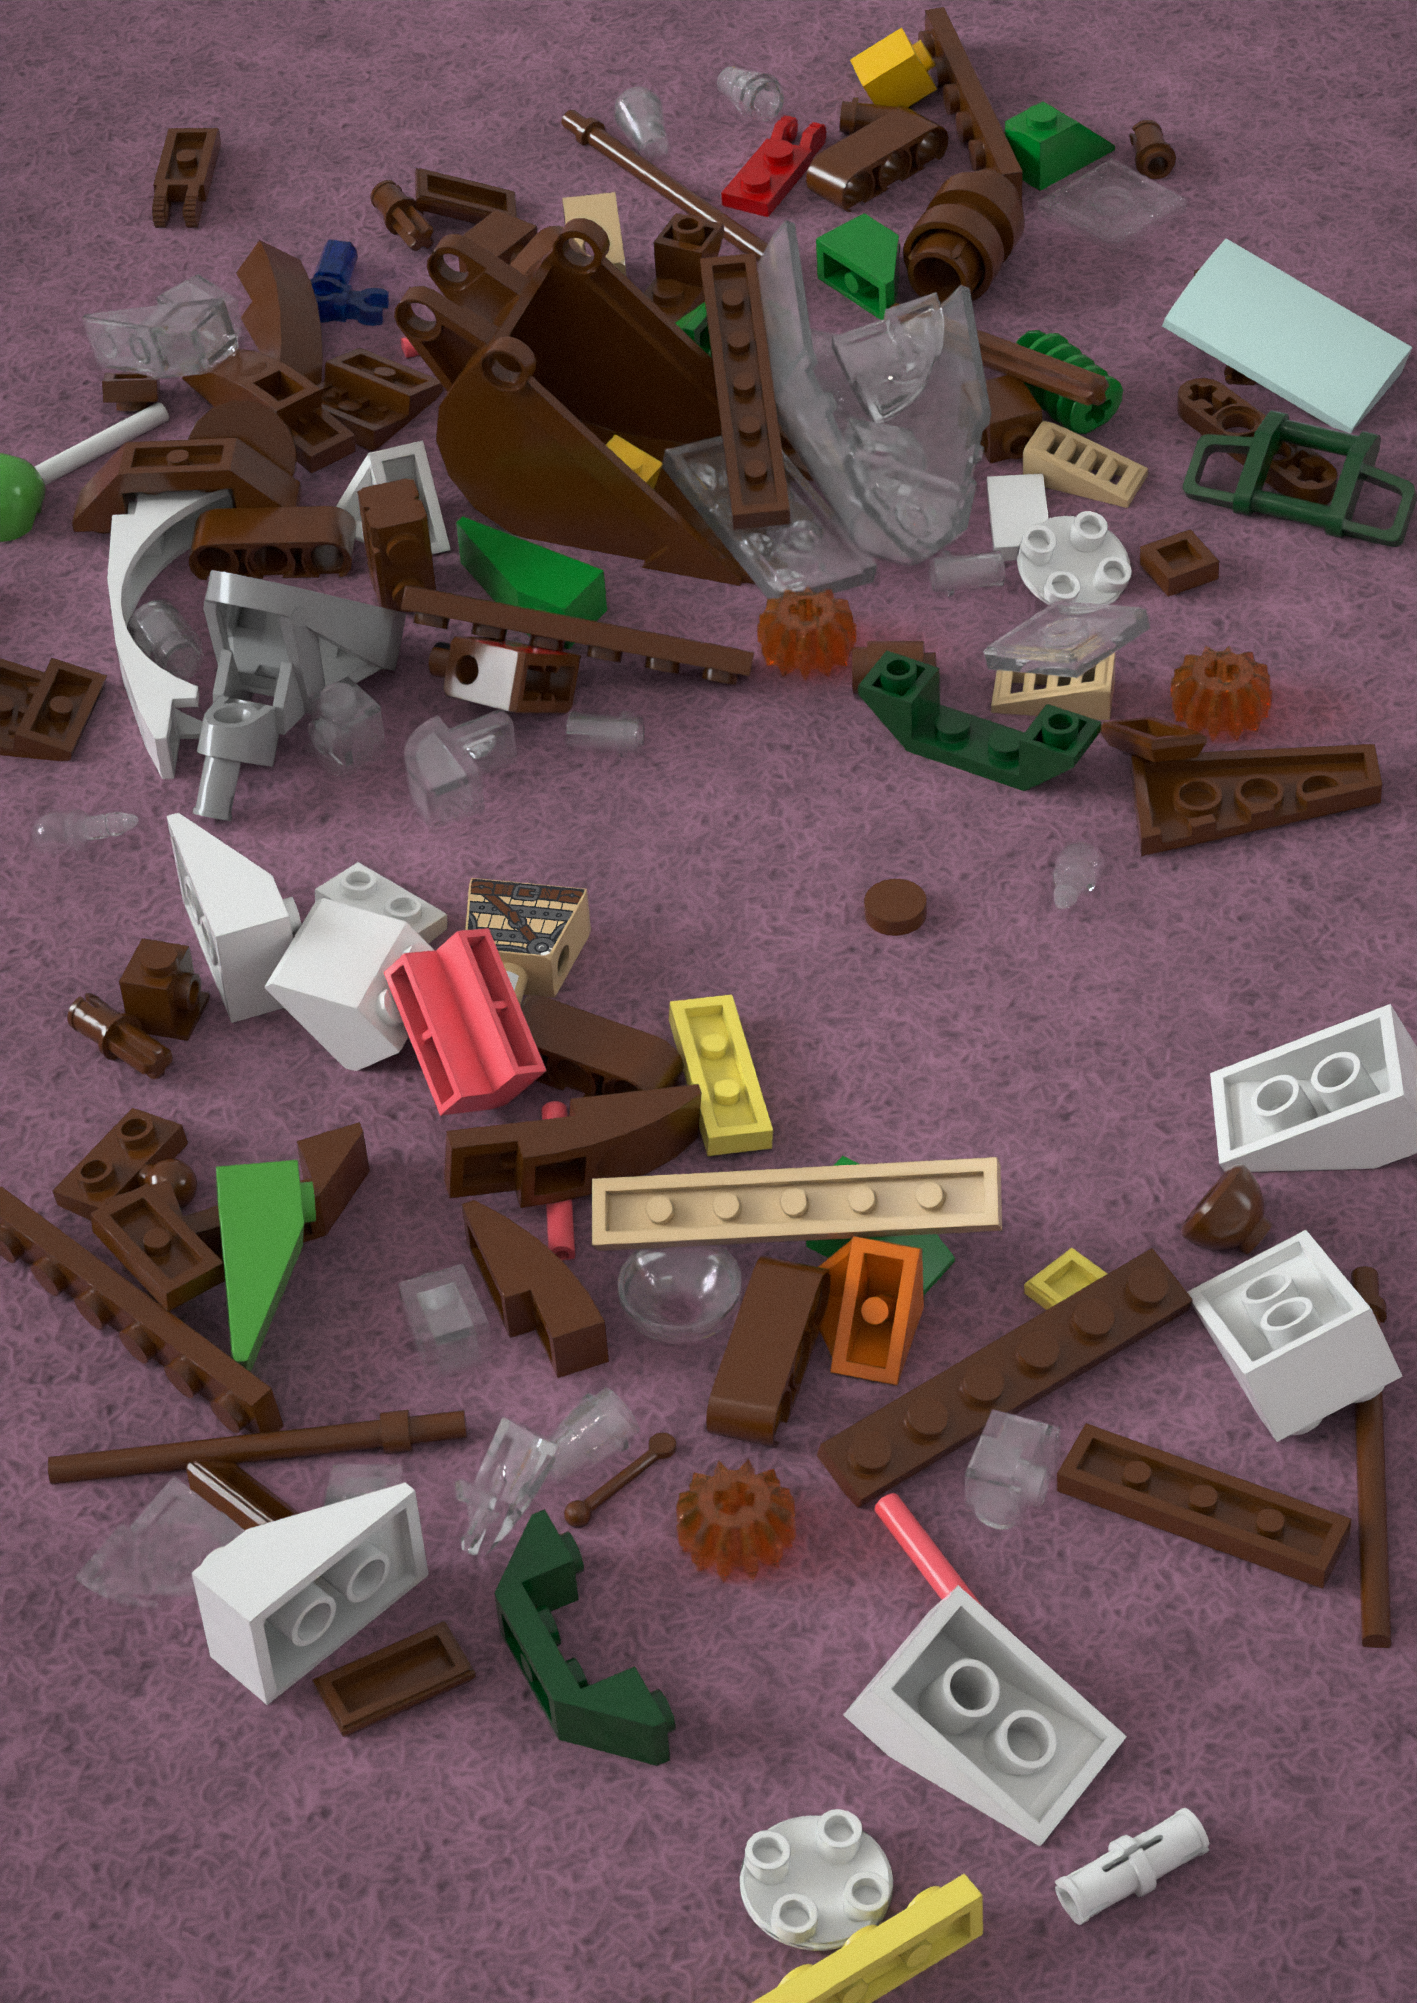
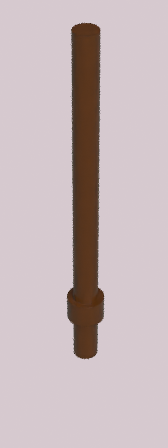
(393, 1432)

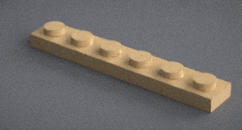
(797, 1204)

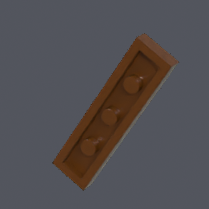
(1204, 1505)

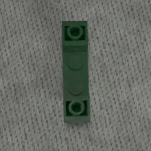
(908, 703)
(606, 1716)

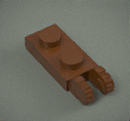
(185, 173)

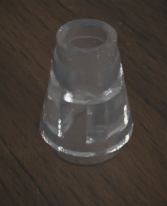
(751, 92)
(642, 121)
(592, 1434)

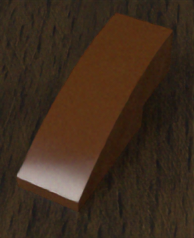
(282, 310)
(535, 1291)

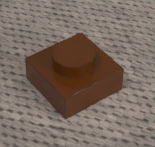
(130, 390)
(1179, 562)

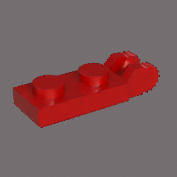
(774, 168)

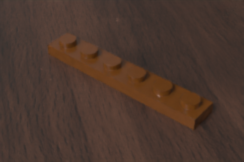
(967, 99)
(745, 392)
(552, 630)
(143, 1324)
(1003, 1377)

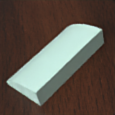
(1287, 337)

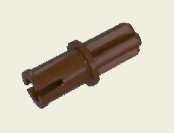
(402, 215)
(119, 1035)

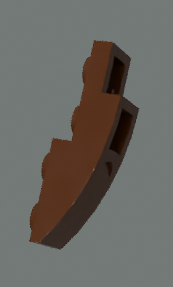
(296, 399)
(561, 1156)

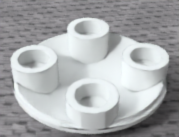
(1073, 560)
(815, 1880)

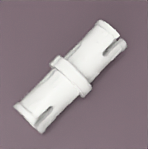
(1132, 1866)

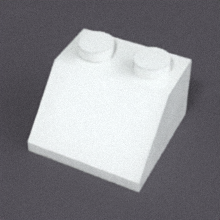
(338, 984)

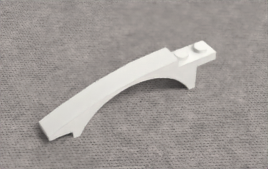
(140, 548)

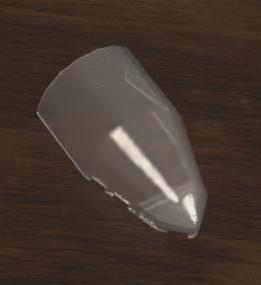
(881, 504)

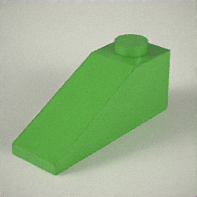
(261, 1239)

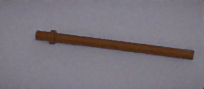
(593, 132)
(1372, 1492)

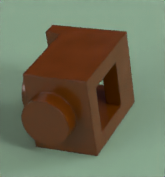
(163, 989)

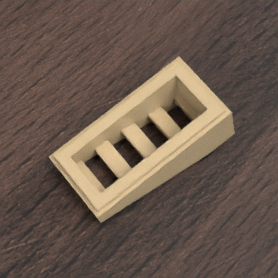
(1068, 460)
(1086, 695)

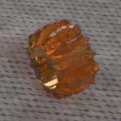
(806, 632)
(1221, 692)
(735, 1520)

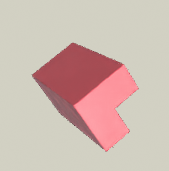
(465, 1023)

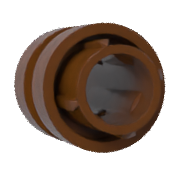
(964, 235)

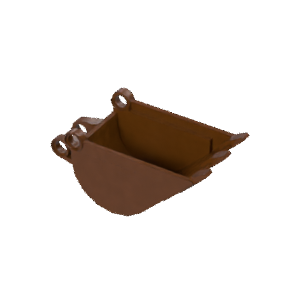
(541, 383)

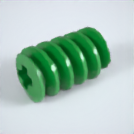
(1069, 413)

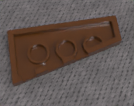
(1247, 791)

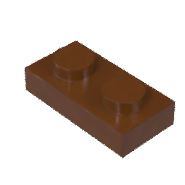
(157, 1247)

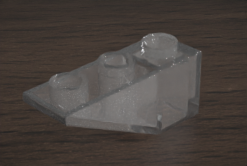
(163, 338)

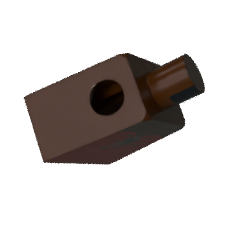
(506, 674)

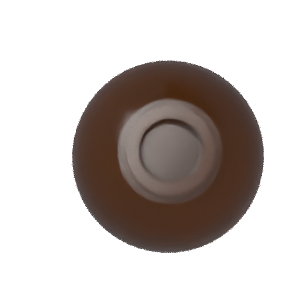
(1229, 1214)

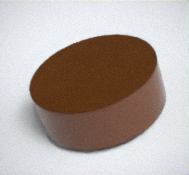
(895, 907)

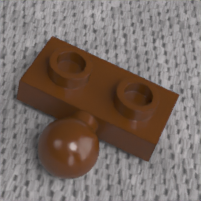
(129, 1156)

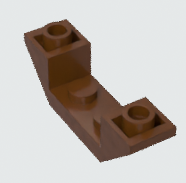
(677, 263)
(182, 466)
(331, 1160)

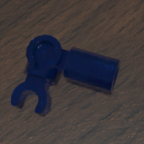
(336, 297)

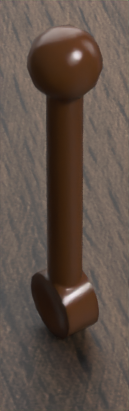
(579, 1512)

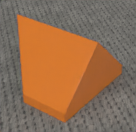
(872, 1308)

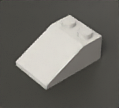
(235, 917)
(1322, 1100)
(1295, 1335)
(307, 1585)
(985, 1719)

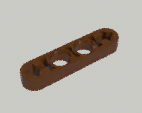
(1234, 411)

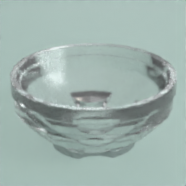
(663, 1274)

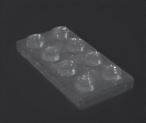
(779, 557)

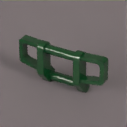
(1336, 519)

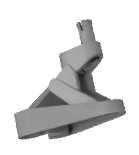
(283, 647)

